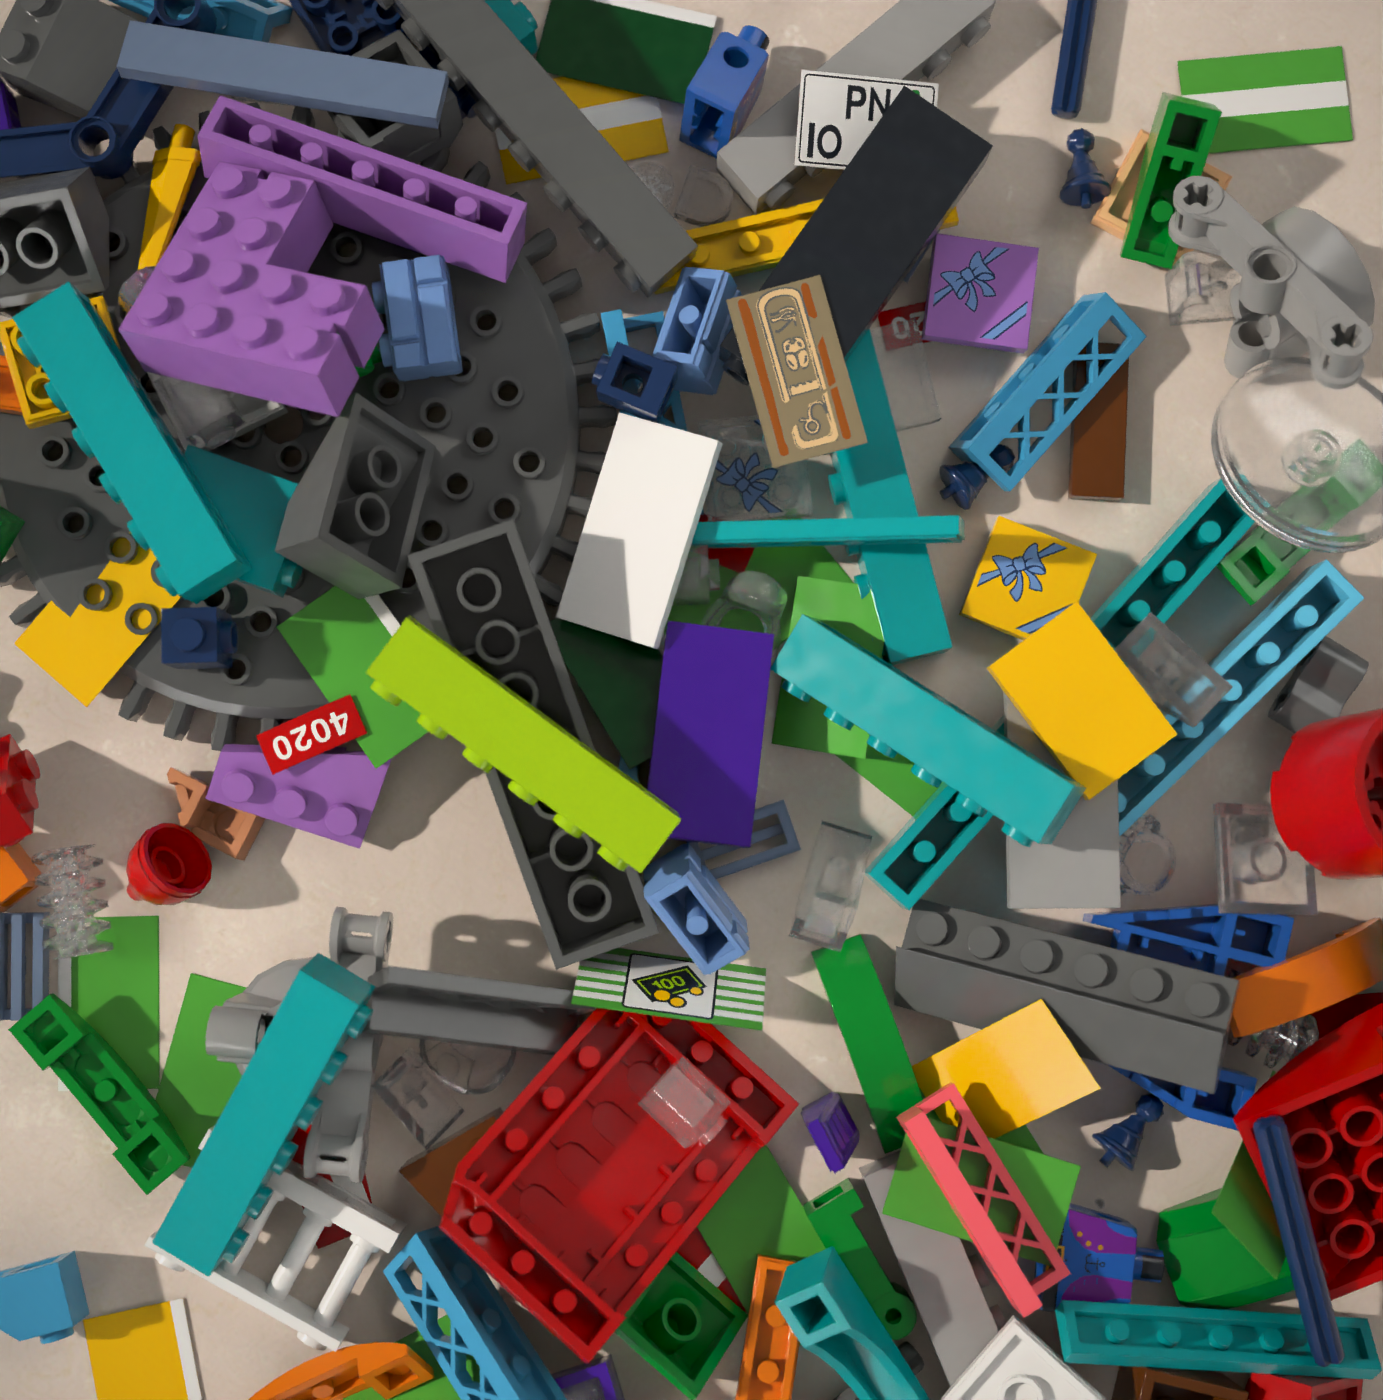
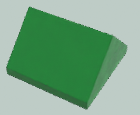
(682, 1325)

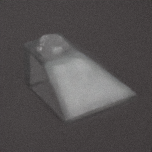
(1256, 866)

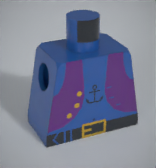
(724, 90)
(1101, 1260)

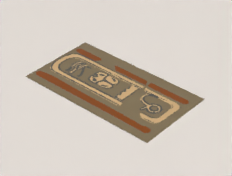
(796, 371)

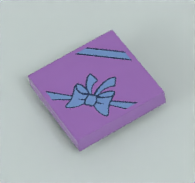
(980, 293)

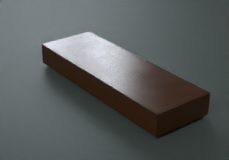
(1099, 435)

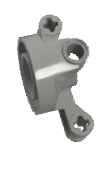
(1296, 287)
(341, 1127)

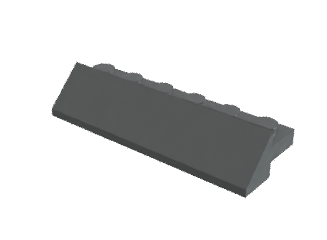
(1106, 1000)

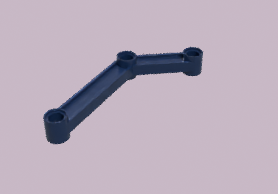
(118, 114)

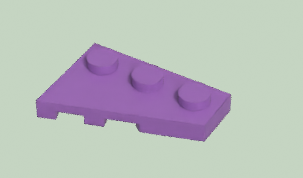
(321, 795)

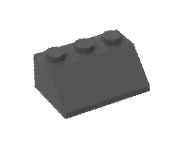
(51, 235)

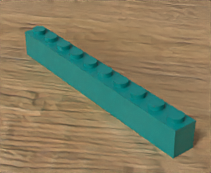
(1156, 586)

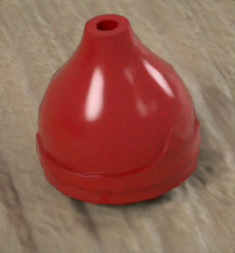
(167, 866)

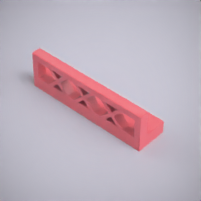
(974, 1214)

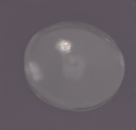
(1303, 455)

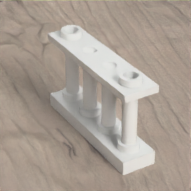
(324, 1205)

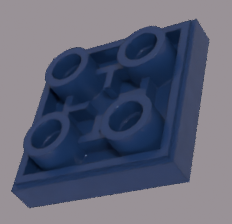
(346, 24)

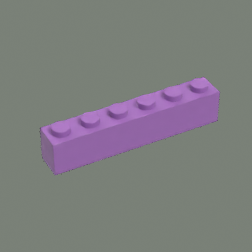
(373, 189)

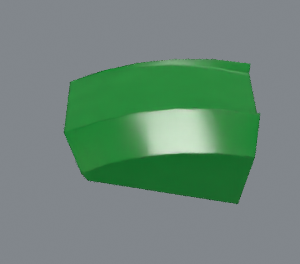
(1208, 1261)

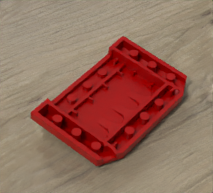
(586, 1193)

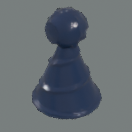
(1084, 181)
(967, 479)
(1124, 1139)

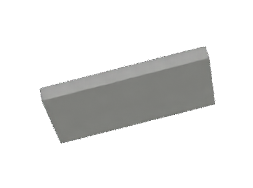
(1083, 859)

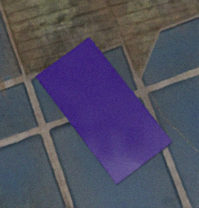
(710, 730)

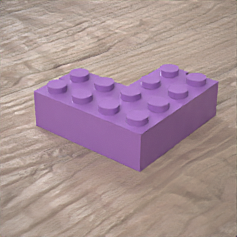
(237, 299)

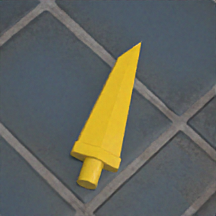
(170, 183)

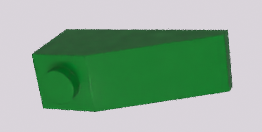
(1173, 152)

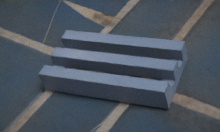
(785, 826)
(40, 963)

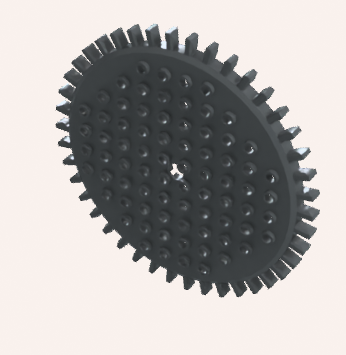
(543, 420)

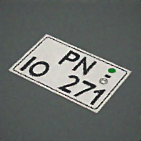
(842, 111)

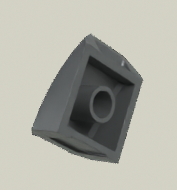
(394, 138)

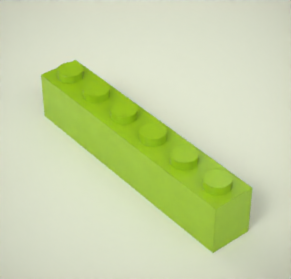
(522, 744)

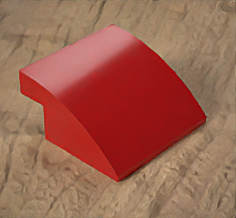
(1335, 1128)

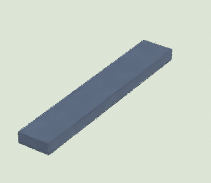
(283, 74)

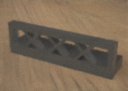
(471, 1010)

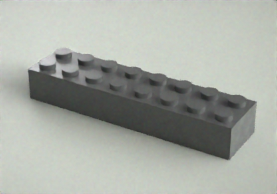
(493, 613)

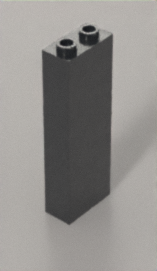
(878, 217)

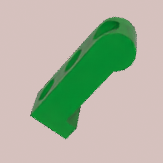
(833, 1222)

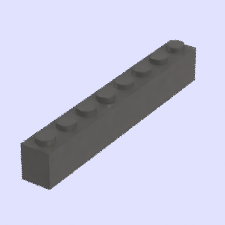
(551, 137)

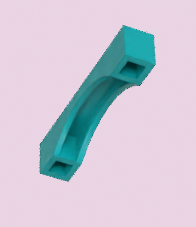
(843, 1329)

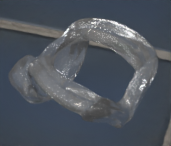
(753, 593)

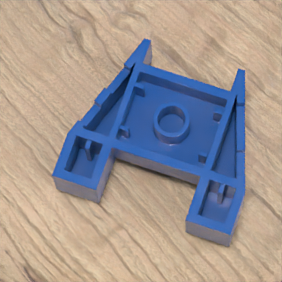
(1202, 941)

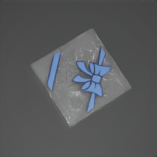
(744, 479)

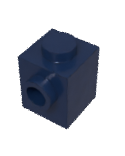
(197, 638)

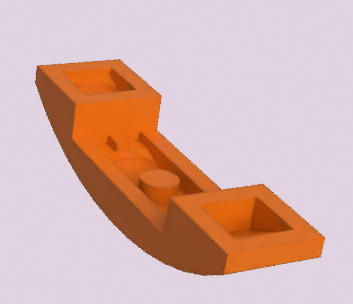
(1309, 980)
(336, 1375)

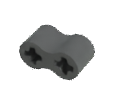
(1318, 686)

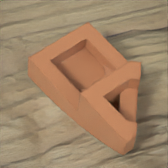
(213, 822)

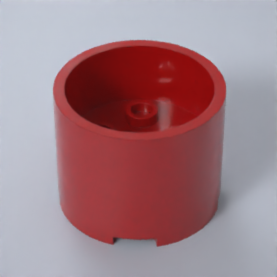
(1332, 795)

